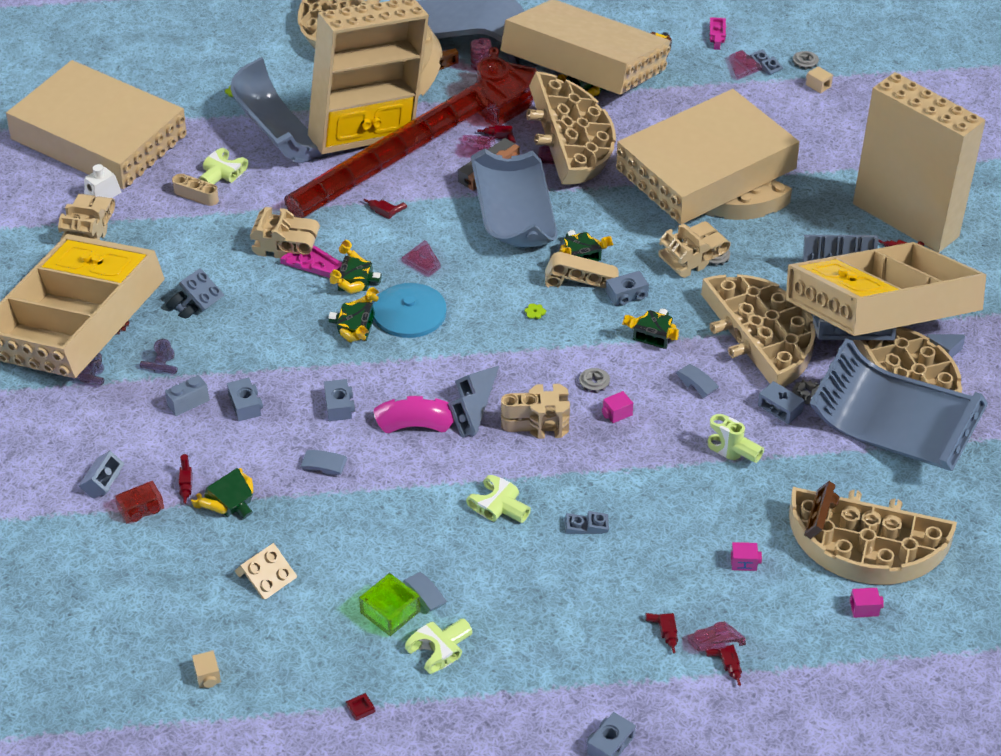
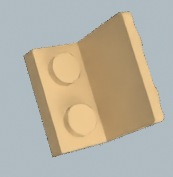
(267, 571)

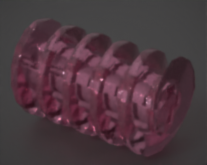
(479, 50)

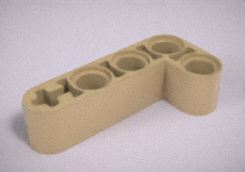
(578, 269)

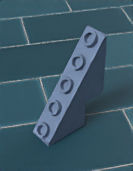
(474, 397)

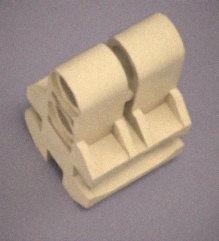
(87, 216)
(283, 233)
(697, 248)
(537, 411)

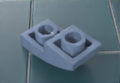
(769, 65)
(701, 381)
(327, 462)
(590, 524)
(429, 594)

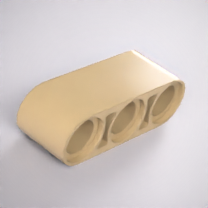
(195, 189)

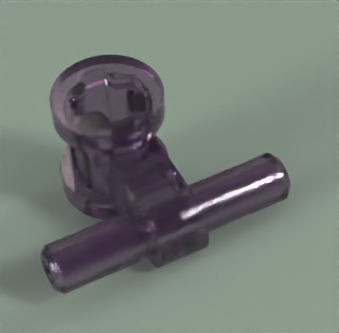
(164, 353)
(94, 368)

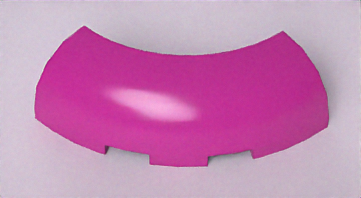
(414, 412)

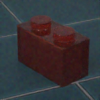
(139, 502)

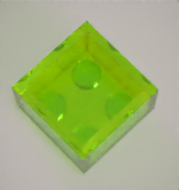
(389, 604)

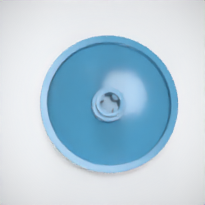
(409, 310)

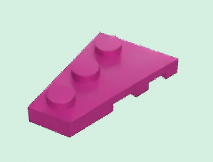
(315, 262)

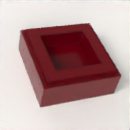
(360, 706)

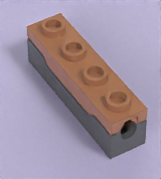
(504, 148)

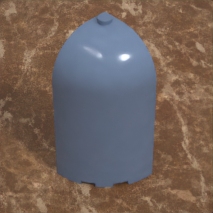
(261, 102)
(514, 198)

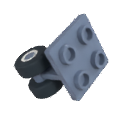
(200, 290)

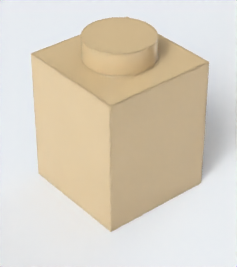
(819, 79)
(206, 669)

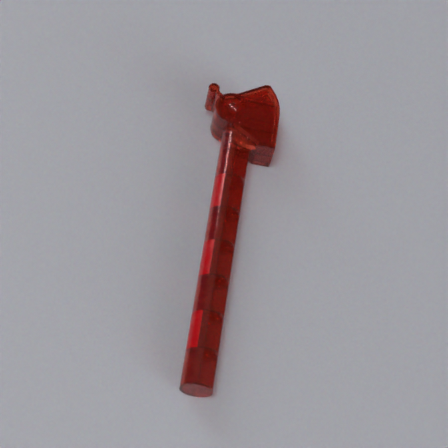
(497, 95)

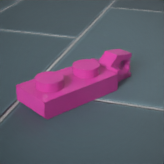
(717, 31)

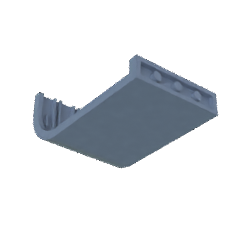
(470, 17)
(827, 246)
(896, 410)

